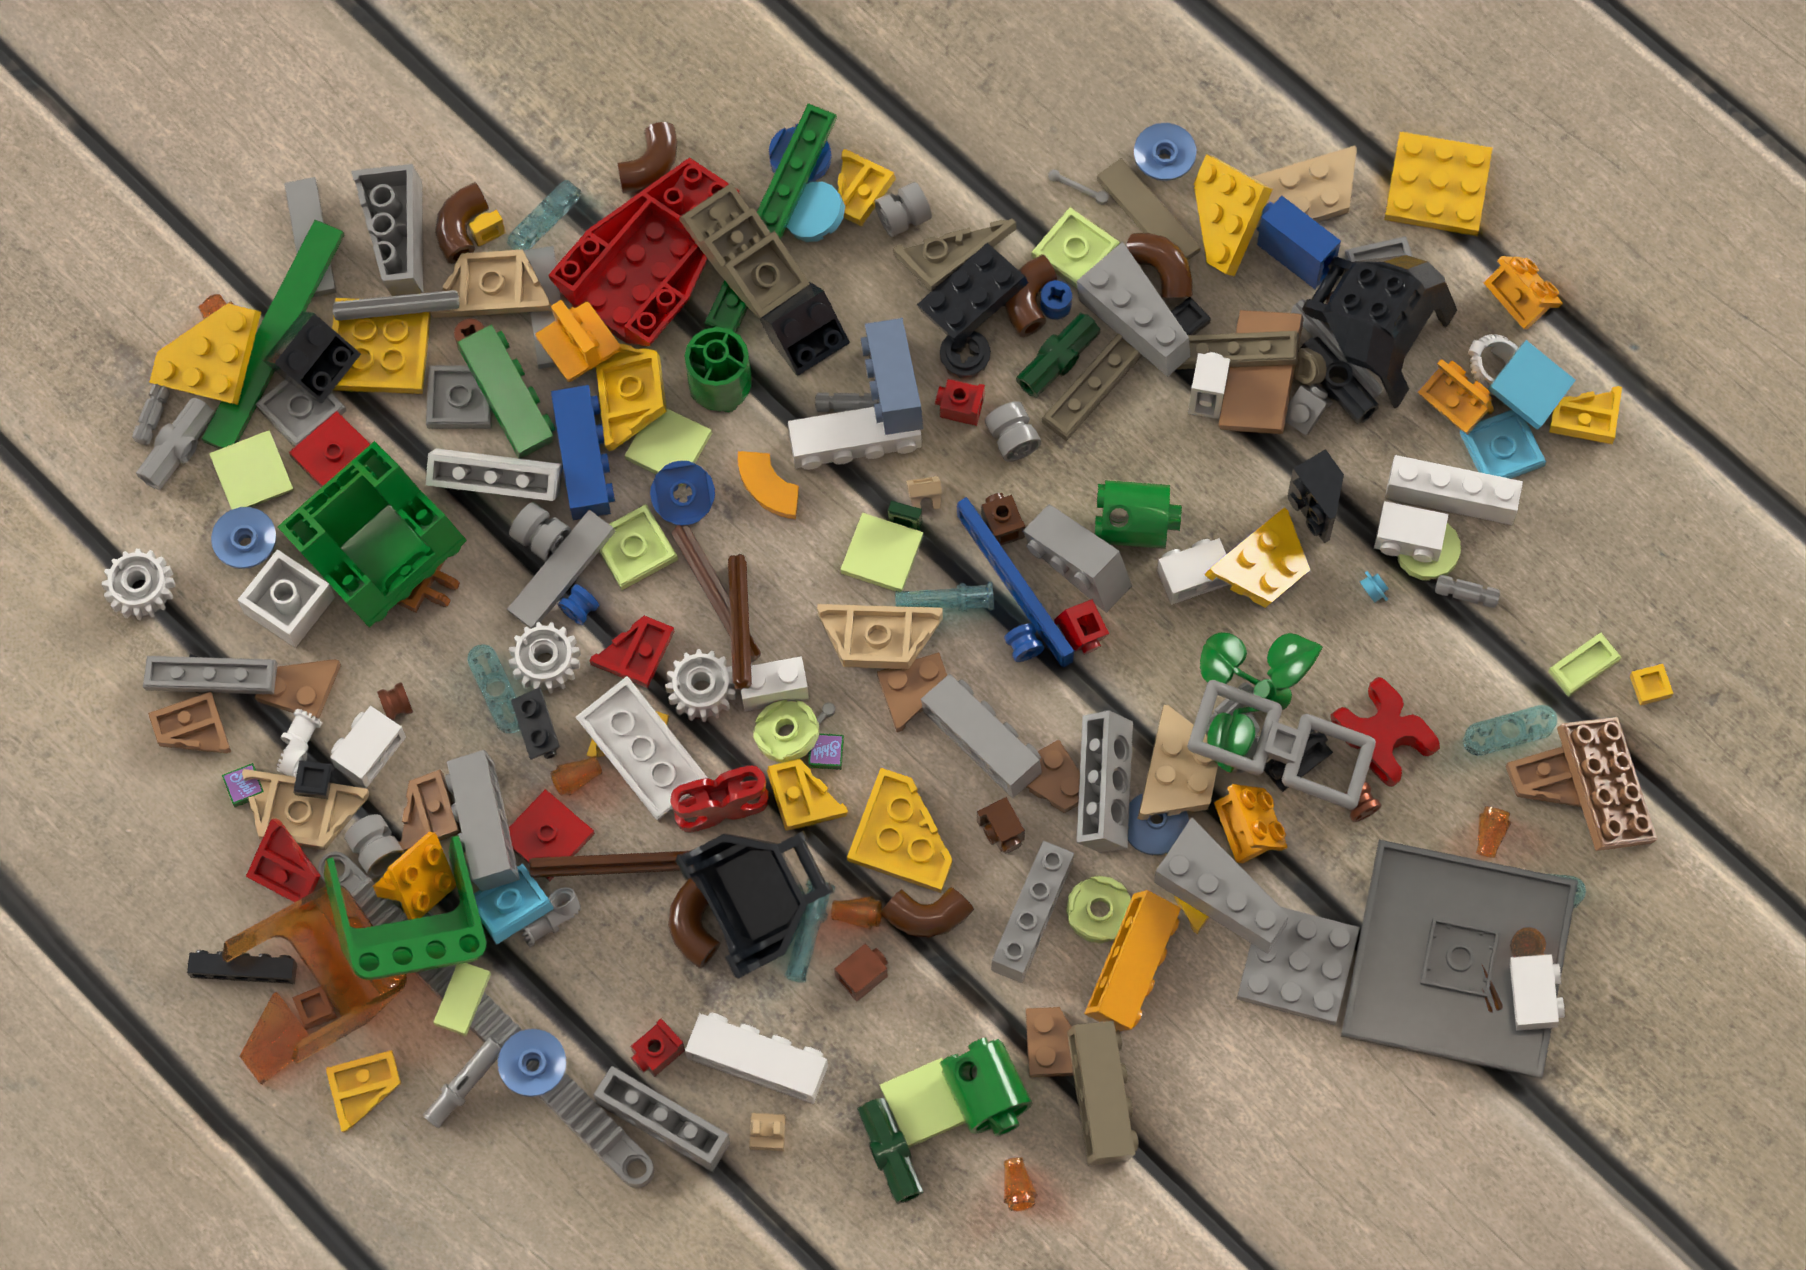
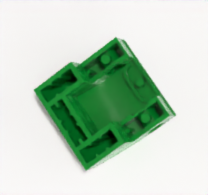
(372, 534)

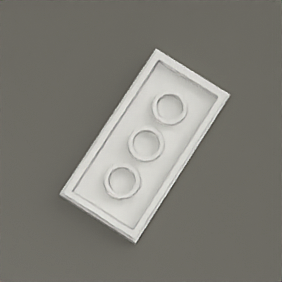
(640, 746)

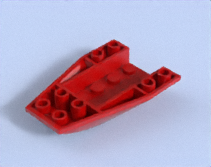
(640, 258)

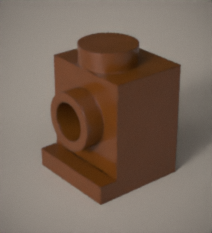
(1006, 528)
(1001, 825)

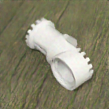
(297, 740)

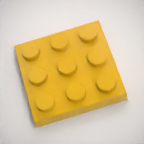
(1438, 183)
(390, 350)

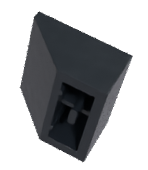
(805, 329)
(312, 356)
(1316, 493)

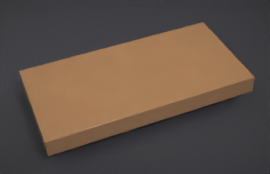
(1259, 395)
(1606, 783)

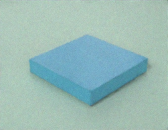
(1531, 384)
(1503, 446)
(512, 906)

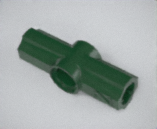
(1058, 355)
(890, 1150)

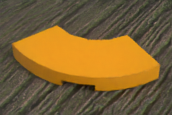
(766, 486)

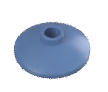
(1169, 140)
(242, 524)
(1151, 837)
(526, 1047)

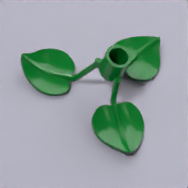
(1221, 656)

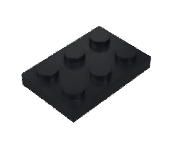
(972, 293)

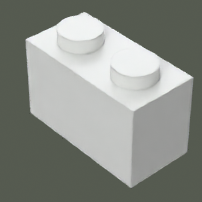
(1208, 385)
(1411, 532)
(1184, 571)
(775, 683)
(367, 746)
(1535, 992)

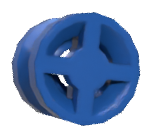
(1054, 307)
(578, 604)
(1024, 642)

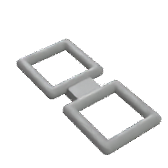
(1281, 744)

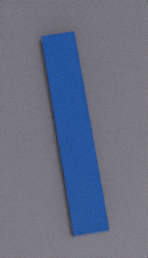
(1015, 582)

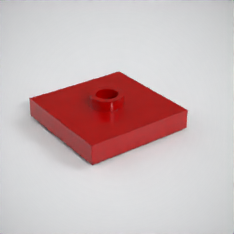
(329, 448)
(548, 830)

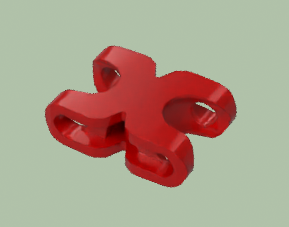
(1388, 730)
(719, 798)

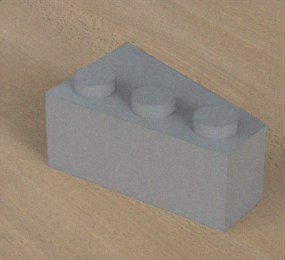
(1078, 556)

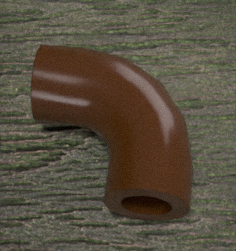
(655, 162)
(454, 218)
(1168, 261)
(1023, 307)
(928, 919)
(687, 926)

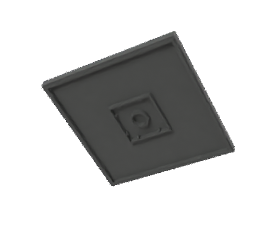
(1423, 949)

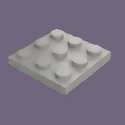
(1303, 969)

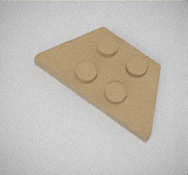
(1316, 185)
(495, 285)
(878, 634)
(1175, 775)
(308, 819)

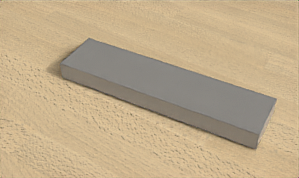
(304, 209)
(543, 262)
(561, 569)
(210, 675)

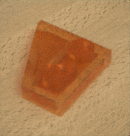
(272, 1040)

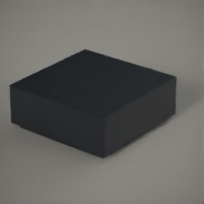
(1191, 316)
(313, 779)

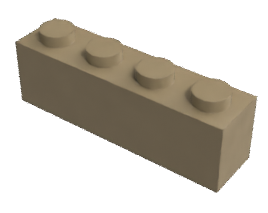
(1101, 1093)

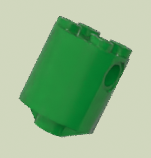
(718, 369)
(1147, 515)
(986, 1087)

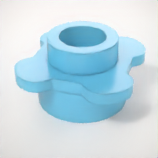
(1374, 587)

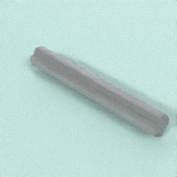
(396, 305)
(1322, 330)

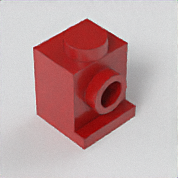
(963, 410)
(1082, 626)
(657, 1061)

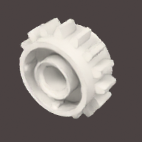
(137, 567)
(539, 641)
(701, 668)

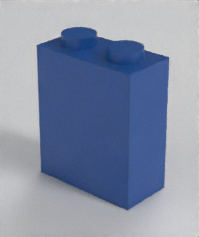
(1297, 241)

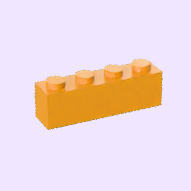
(1133, 960)

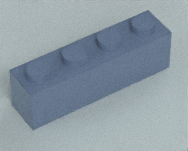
(893, 377)

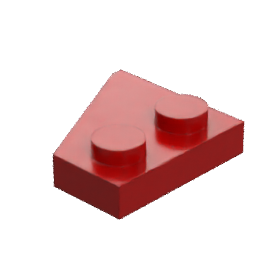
(636, 651)
(283, 864)

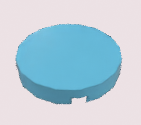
(817, 212)

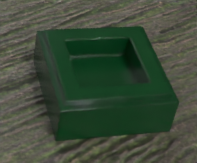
(905, 515)

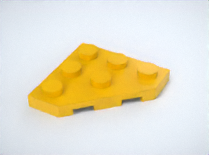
(1228, 212)
(210, 356)
(900, 835)

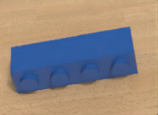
(581, 452)

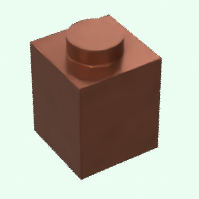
(862, 971)

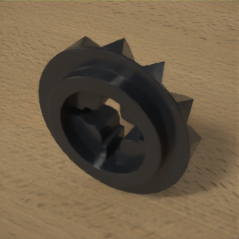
(978, 347)

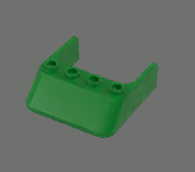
(412, 943)

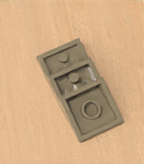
(744, 251)

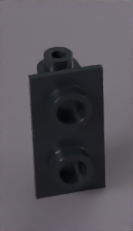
(536, 724)
(1314, 754)

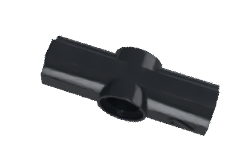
(1348, 394)

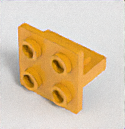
(1522, 290)
(577, 340)
(1457, 397)
(1250, 822)
(418, 877)

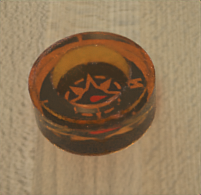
(1527, 942)

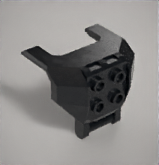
(1381, 312)
(754, 894)

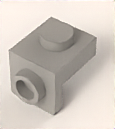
(1307, 407)

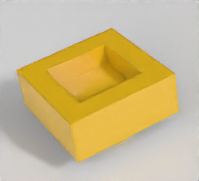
(487, 227)
(1651, 684)

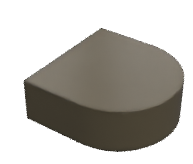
(1310, 367)

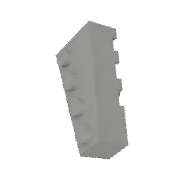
(395, 223)
(1133, 308)
(1218, 887)

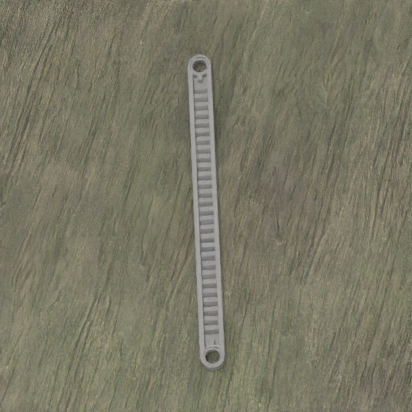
(567, 1098)

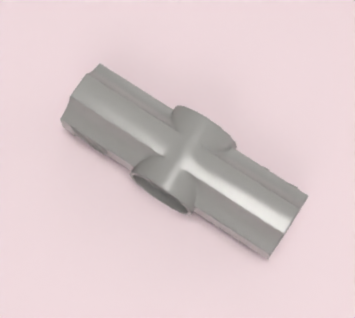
(175, 443)

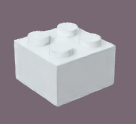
(286, 598)

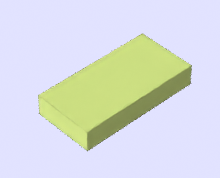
(1584, 664)
(462, 998)

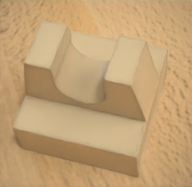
(925, 487)
(767, 1132)

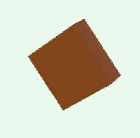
(314, 1007)

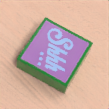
(827, 752)
(238, 788)

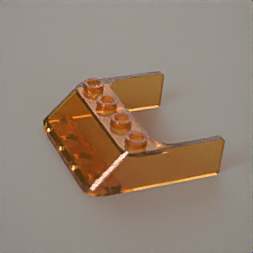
(314, 936)

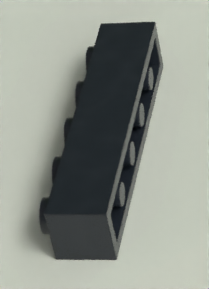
(242, 968)

